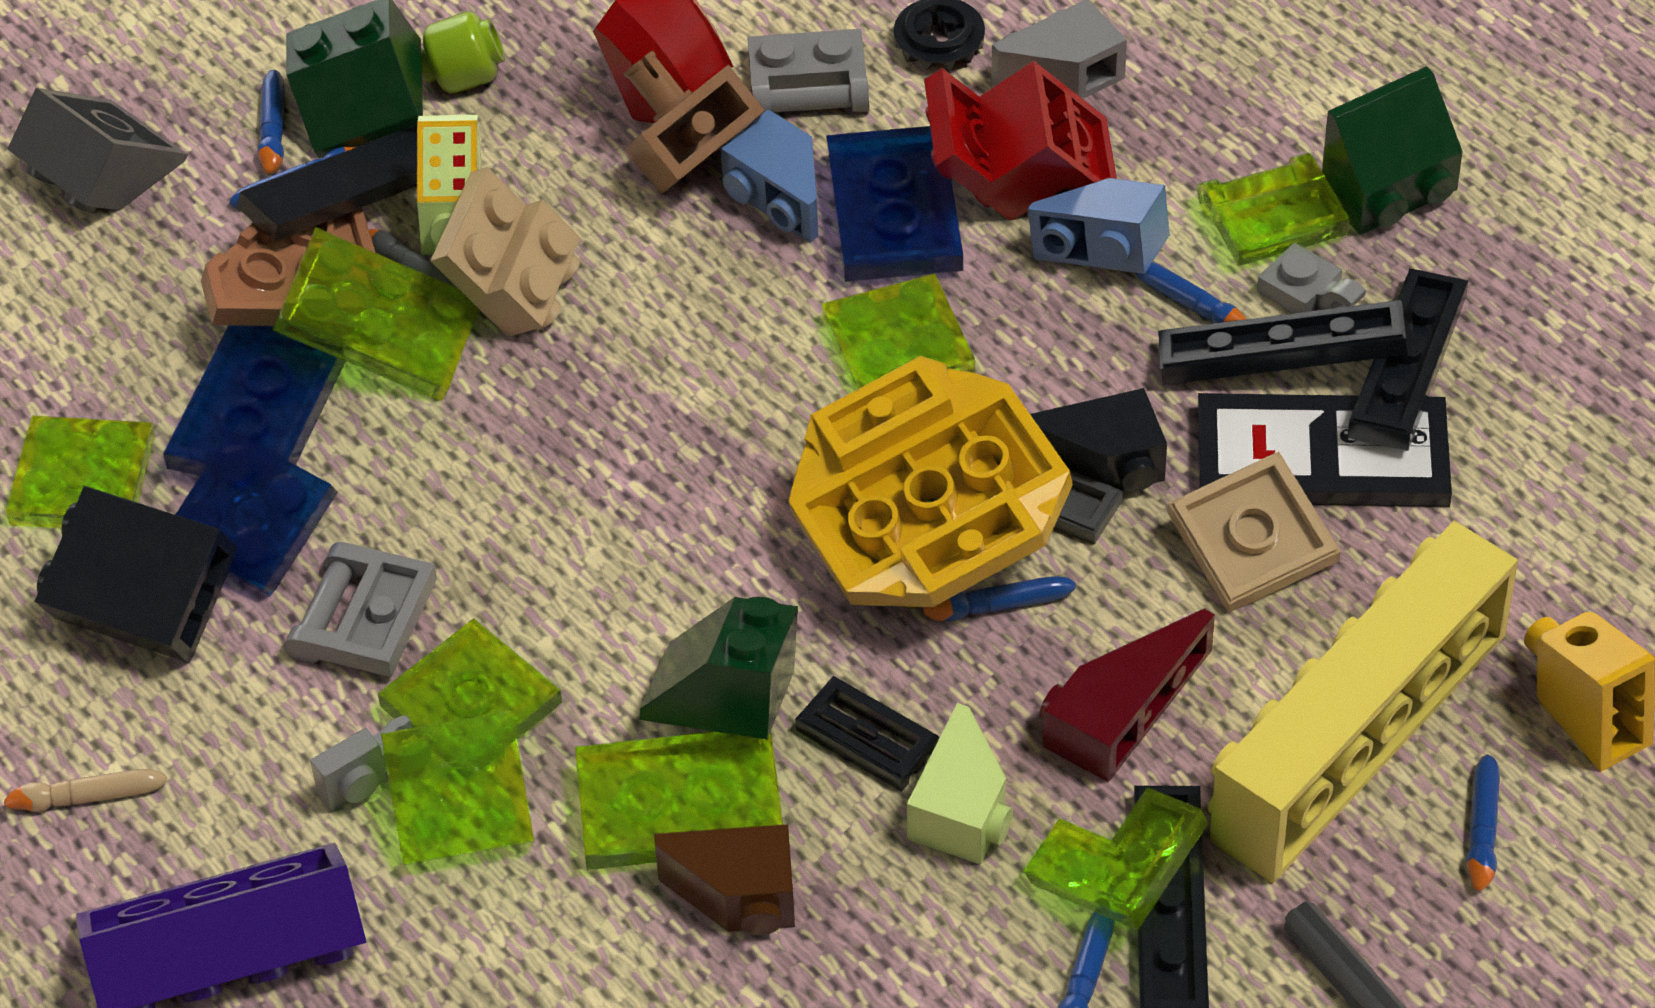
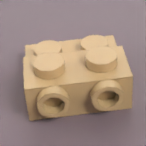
(507, 254)

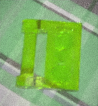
(1274, 209)

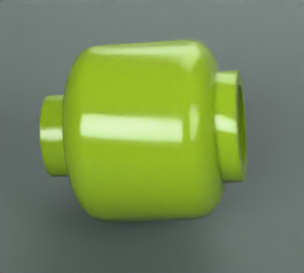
(461, 52)

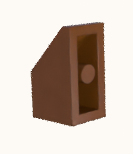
(731, 875)

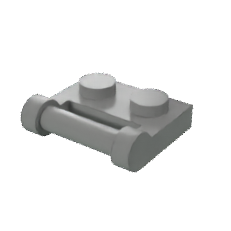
(809, 71)
(378, 616)

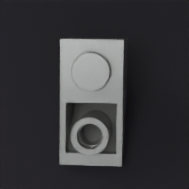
(1071, 44)

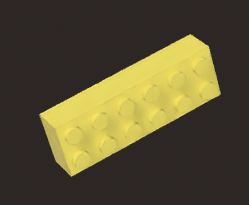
(1360, 700)

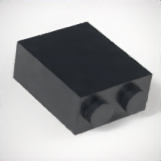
(135, 573)

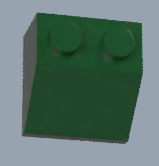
(356, 75)
(1392, 151)
(727, 670)

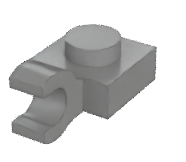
(1307, 282)
(353, 767)

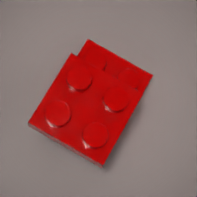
(1016, 138)

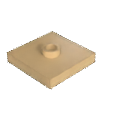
(1253, 532)

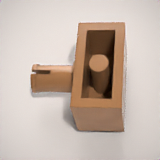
(686, 123)

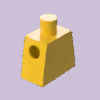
(1595, 685)

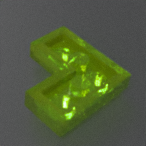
(1121, 874)

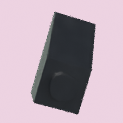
(1109, 439)

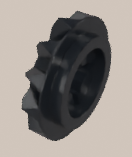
(953, 18)

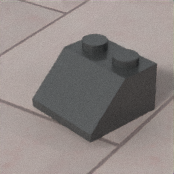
(91, 149)

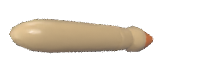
(41, 796)

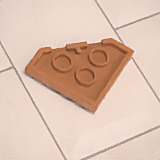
(256, 273)

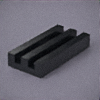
(857, 734)

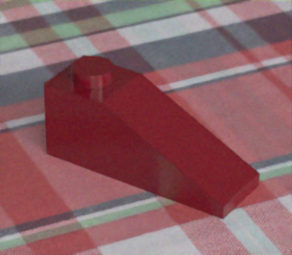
(1122, 694)

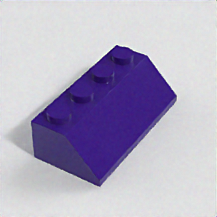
(222, 930)

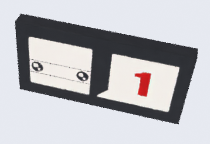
(1315, 446)

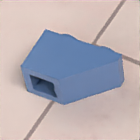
(774, 172)
(1102, 225)

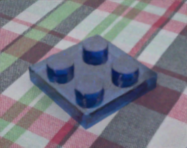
(260, 506)

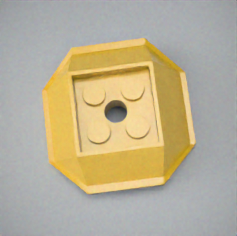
(915, 440)

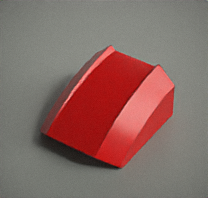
(675, 32)

